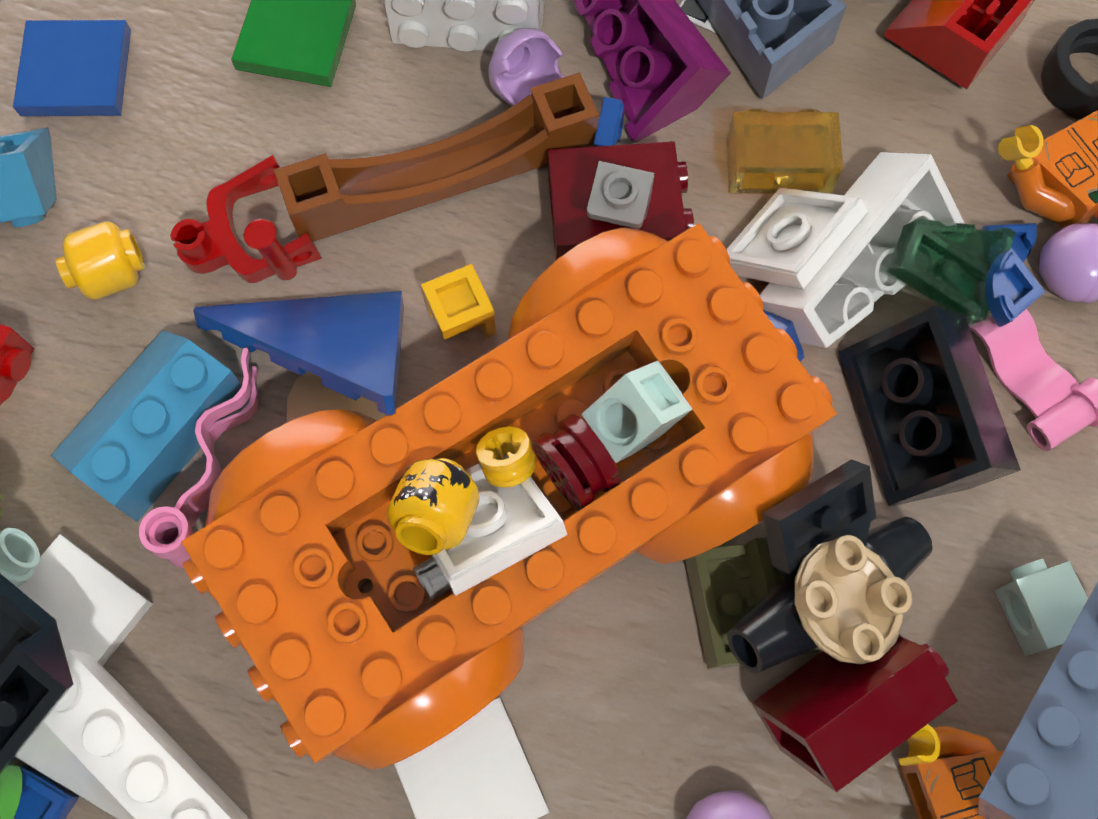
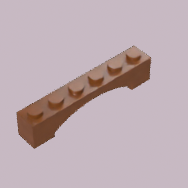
(348, 193)

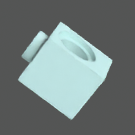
(646, 394)
(1042, 604)

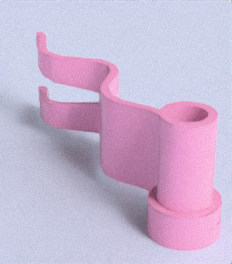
(1045, 388)
(167, 526)

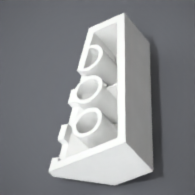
(843, 292)
(119, 755)

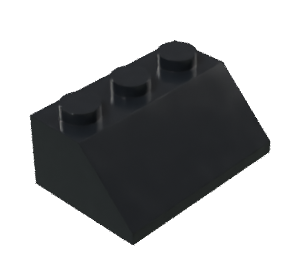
(928, 408)

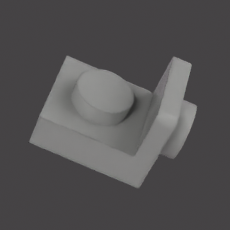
(620, 195)

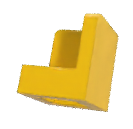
(459, 303)

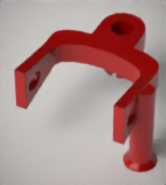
(215, 242)

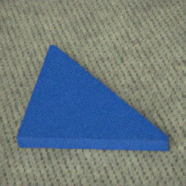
(342, 339)

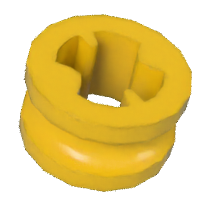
(504, 442)

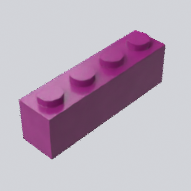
(654, 60)

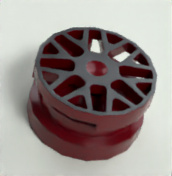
(576, 461)

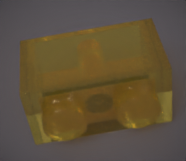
(783, 151)

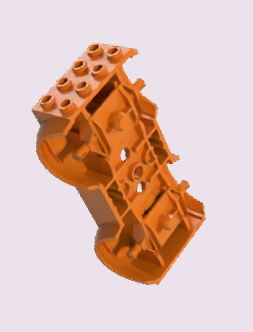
(331, 595)

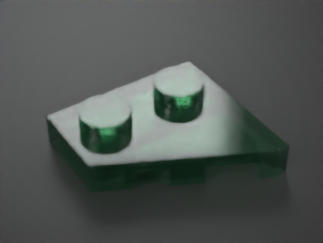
(949, 263)

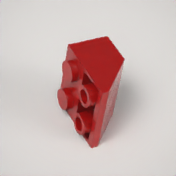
(957, 34)

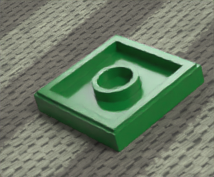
(294, 39)

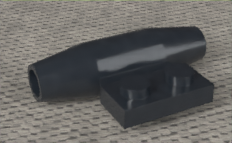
(819, 513)

